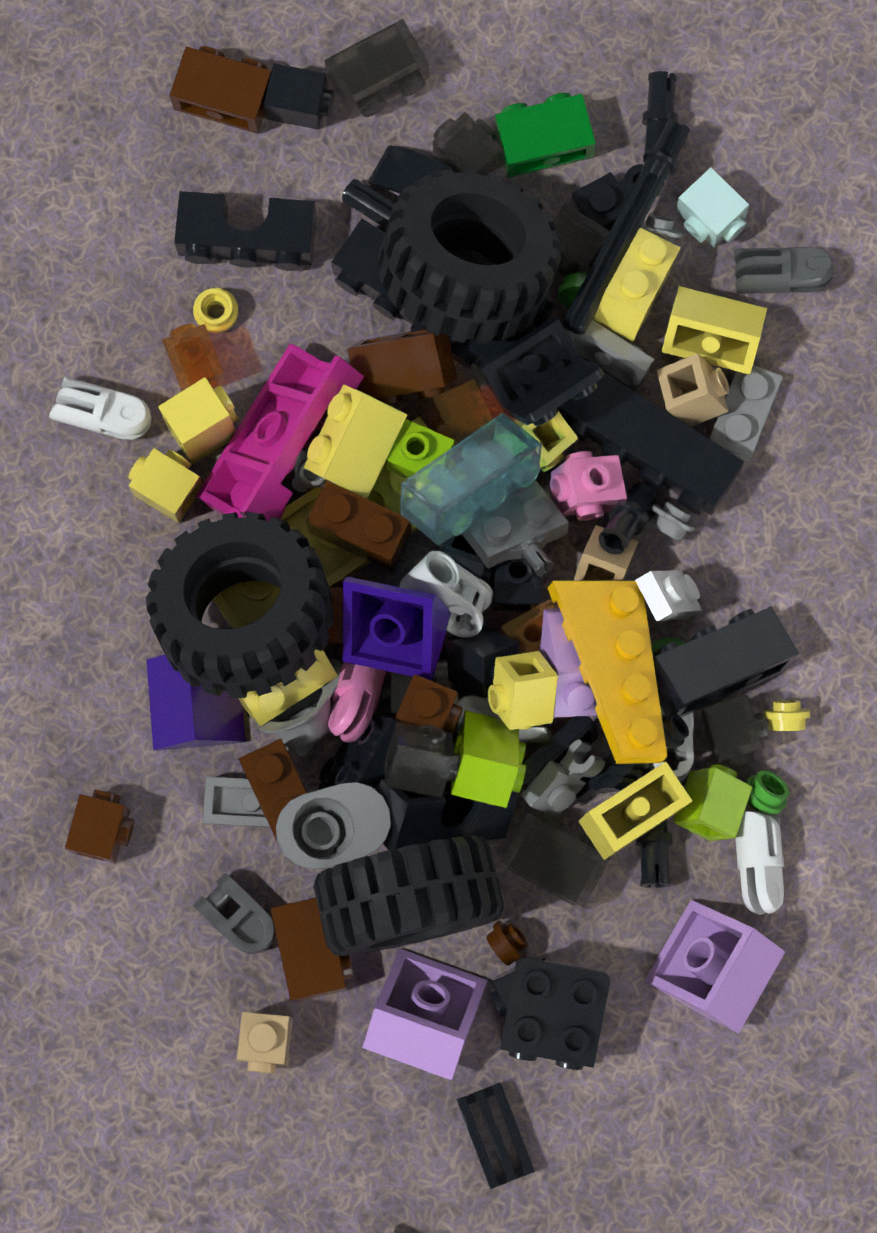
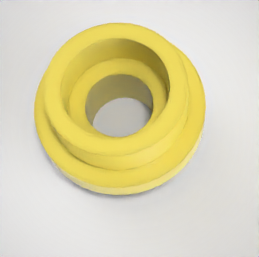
(212, 297)
(787, 716)

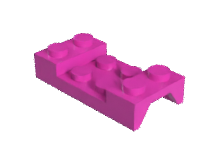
(274, 433)

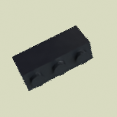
(722, 661)

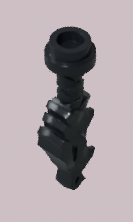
(618, 776)

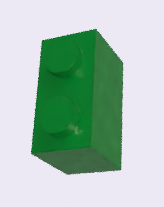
(544, 134)

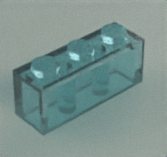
(470, 479)

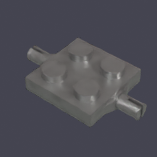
(518, 529)

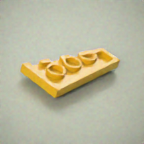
(617, 662)

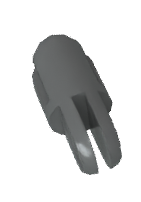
(782, 270)

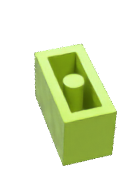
(488, 760)

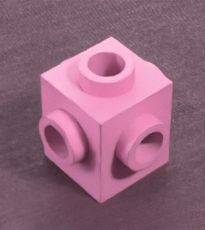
(587, 485)

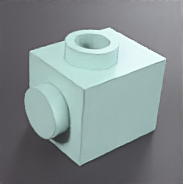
(712, 209)

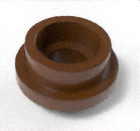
(507, 942)

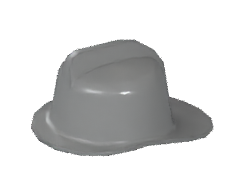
(307, 720)
(333, 825)

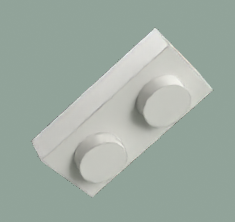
(670, 594)

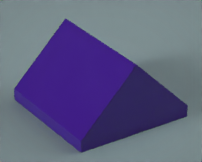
(392, 627)
(186, 714)

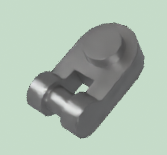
(248, 928)

